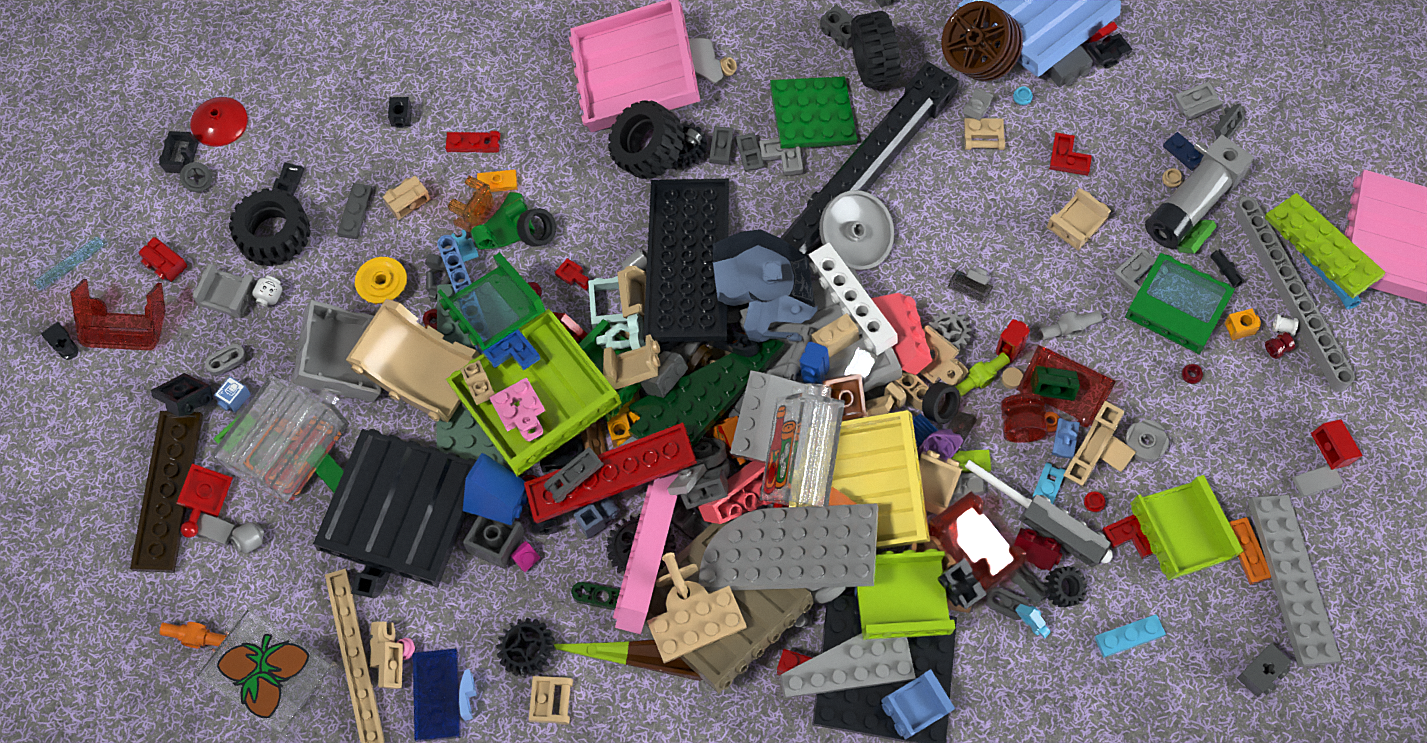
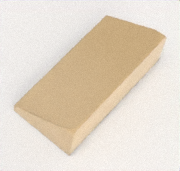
(1117, 454)

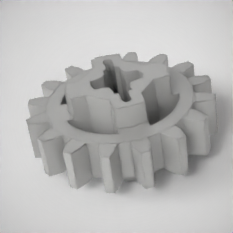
(959, 334)

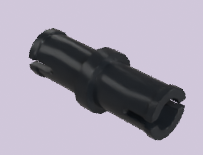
(1227, 268)

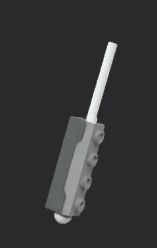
(1055, 523)

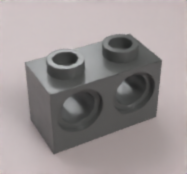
(837, 25)
(709, 488)

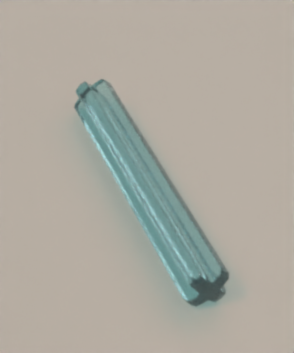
(68, 263)

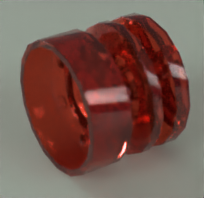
(1024, 418)

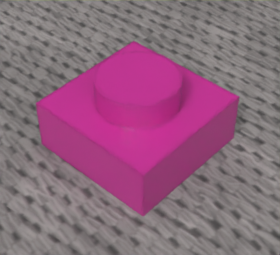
(525, 556)

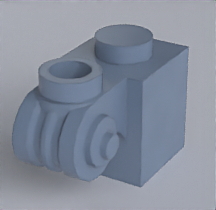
(593, 520)

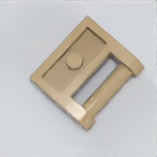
(984, 129)
(543, 700)

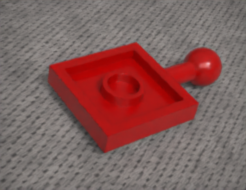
(204, 493)

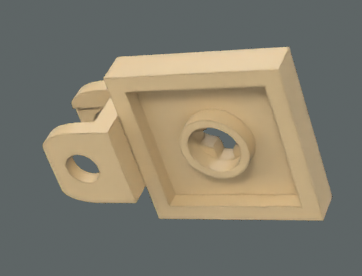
(943, 364)

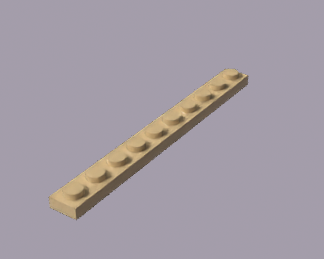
(354, 657)

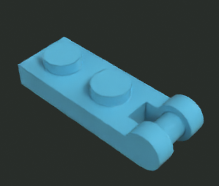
(1048, 487)

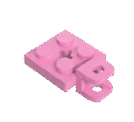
(523, 415)

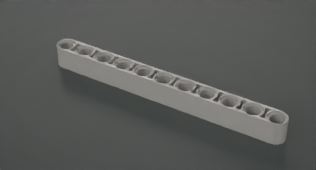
(1301, 299)

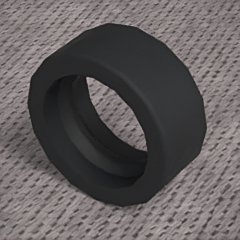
(549, 227)
(932, 398)

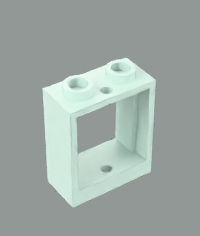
(601, 284)

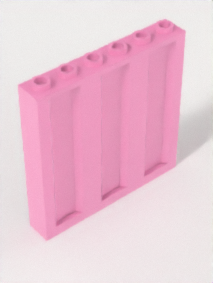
(633, 60)
(1391, 229)

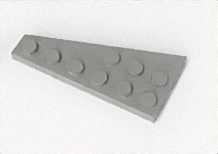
(851, 666)

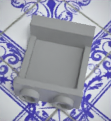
(224, 291)

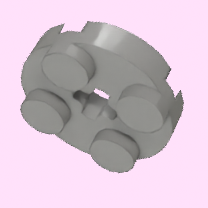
(1157, 437)

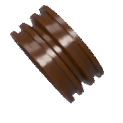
(982, 41)

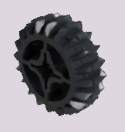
(688, 158)
(543, 644)

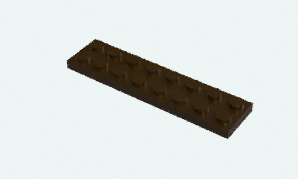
(160, 516)

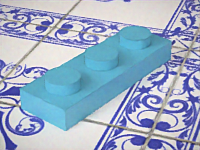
(1130, 636)

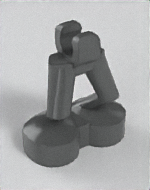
(437, 265)

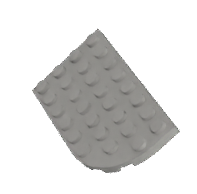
(794, 549)

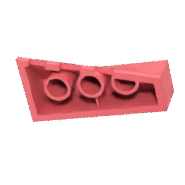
(903, 317)
(742, 495)

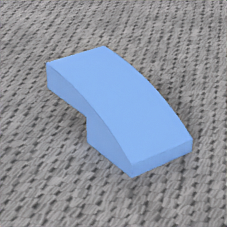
(467, 690)

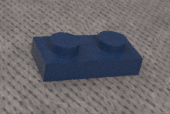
(1183, 151)

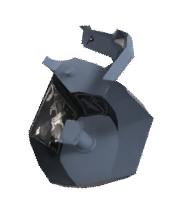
(763, 272)

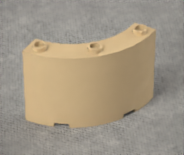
(410, 360)

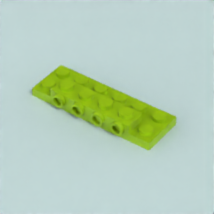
(1324, 245)

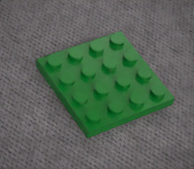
(813, 112)

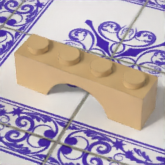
(1094, 444)

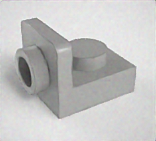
(978, 104)

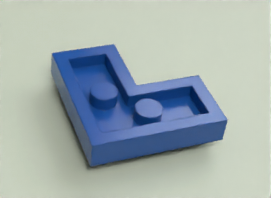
(514, 346)

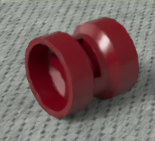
(1279, 345)

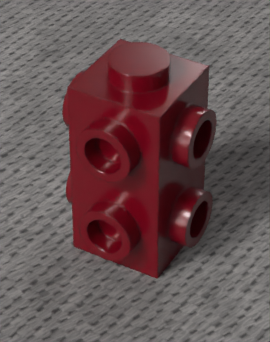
(1039, 550)

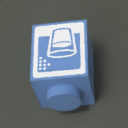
(231, 395)

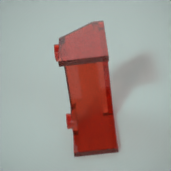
(117, 330)

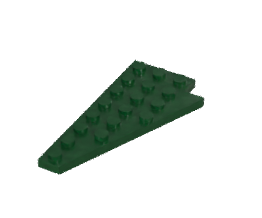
(702, 395)

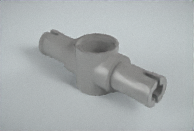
(1070, 325)

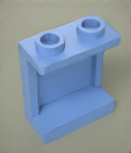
(917, 704)

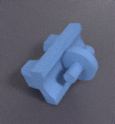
(1065, 439)

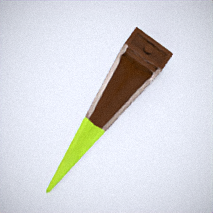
(632, 653)

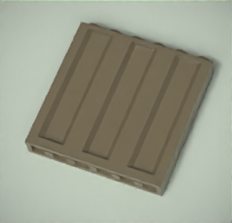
(764, 612)

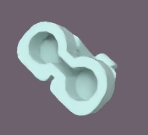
(635, 329)

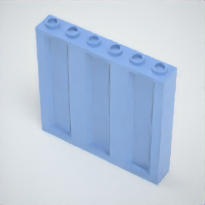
(1054, 26)

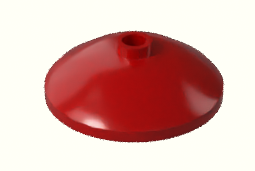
(221, 128)

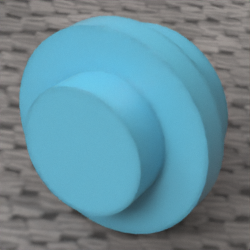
(1023, 95)

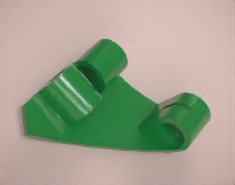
(502, 226)

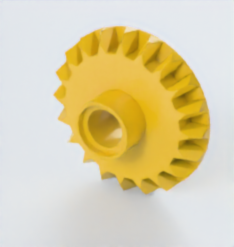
(377, 271)

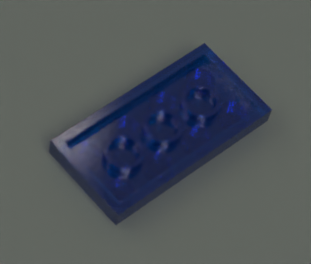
(436, 695)

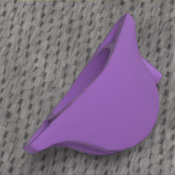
(942, 442)

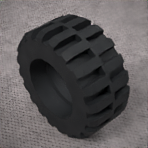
(875, 49)
(631, 128)
(259, 208)

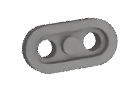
(225, 359)

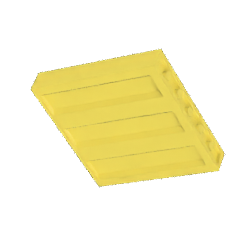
(881, 467)

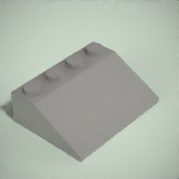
(757, 413)

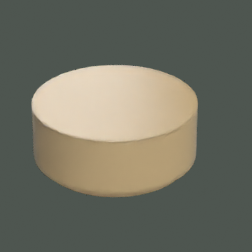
(1011, 378)

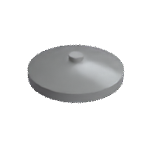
(857, 229)

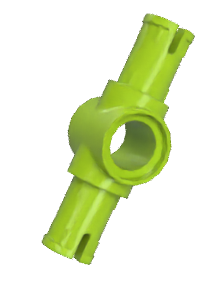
(982, 374)

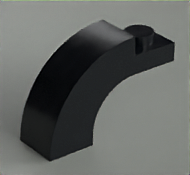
(370, 582)

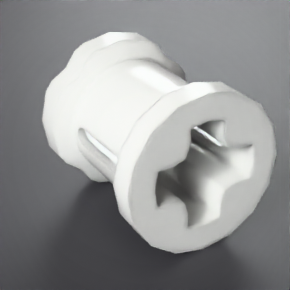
(1284, 324)

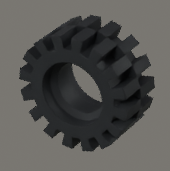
(1075, 586)

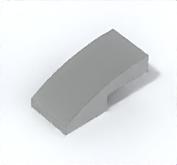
(1317, 481)
(968, 483)
(214, 529)

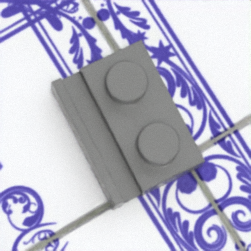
(1197, 101)

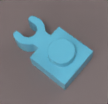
(465, 246)
(1032, 617)

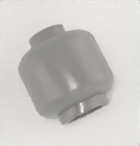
(247, 537)

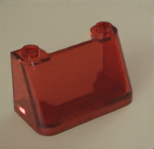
(1092, 392)
(970, 535)

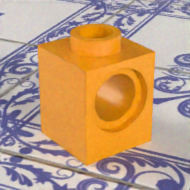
(1237, 330)
(617, 423)

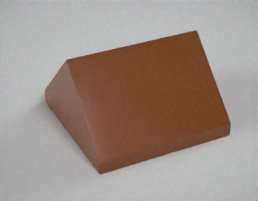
(851, 391)

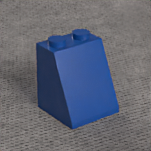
(494, 491)

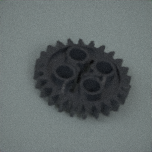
(617, 546)

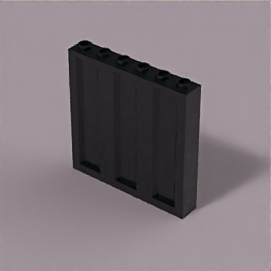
(397, 507)

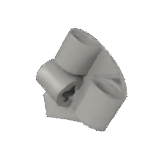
(704, 59)

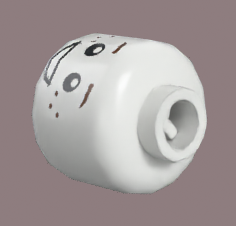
(267, 291)

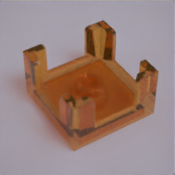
(476, 209)

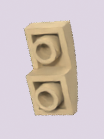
(477, 382)

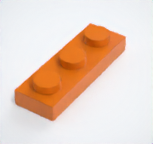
(1252, 556)

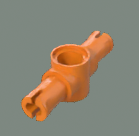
(192, 634)

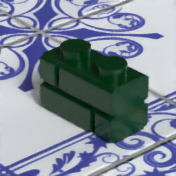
(1055, 383)

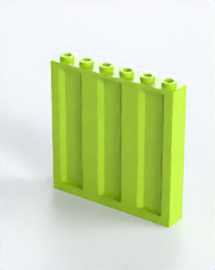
(563, 380)

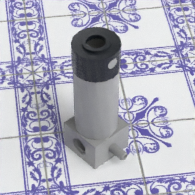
(1218, 173)

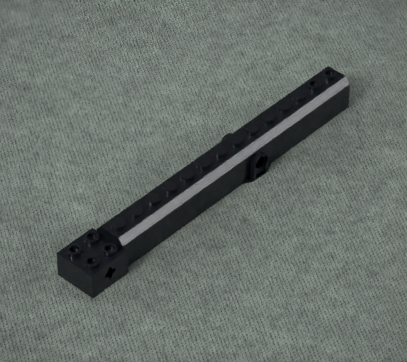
(923, 98)

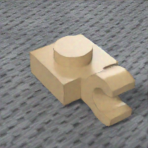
(897, 394)

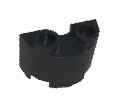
(1109, 50)
(961, 584)

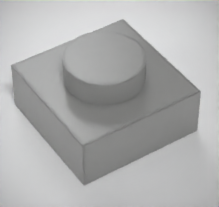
(979, 275)

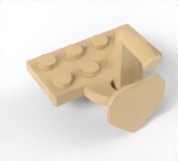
(696, 619)

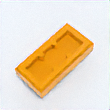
(499, 180)

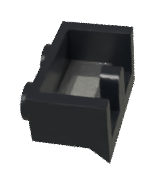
(178, 151)

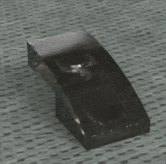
(862, 364)

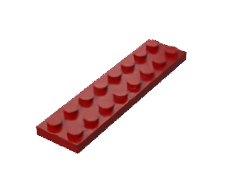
(622, 470)

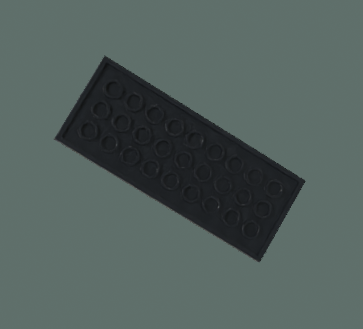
(680, 275)

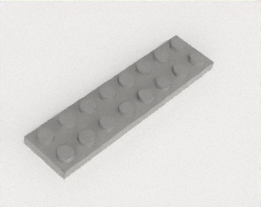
(1294, 581)

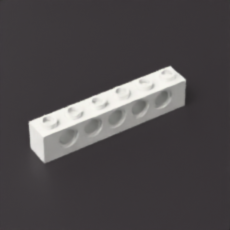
(827, 257)

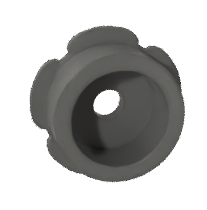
(692, 137)

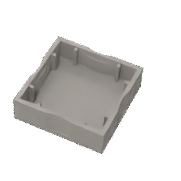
(323, 347)

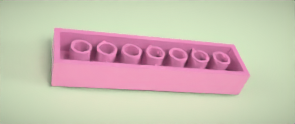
(645, 555)

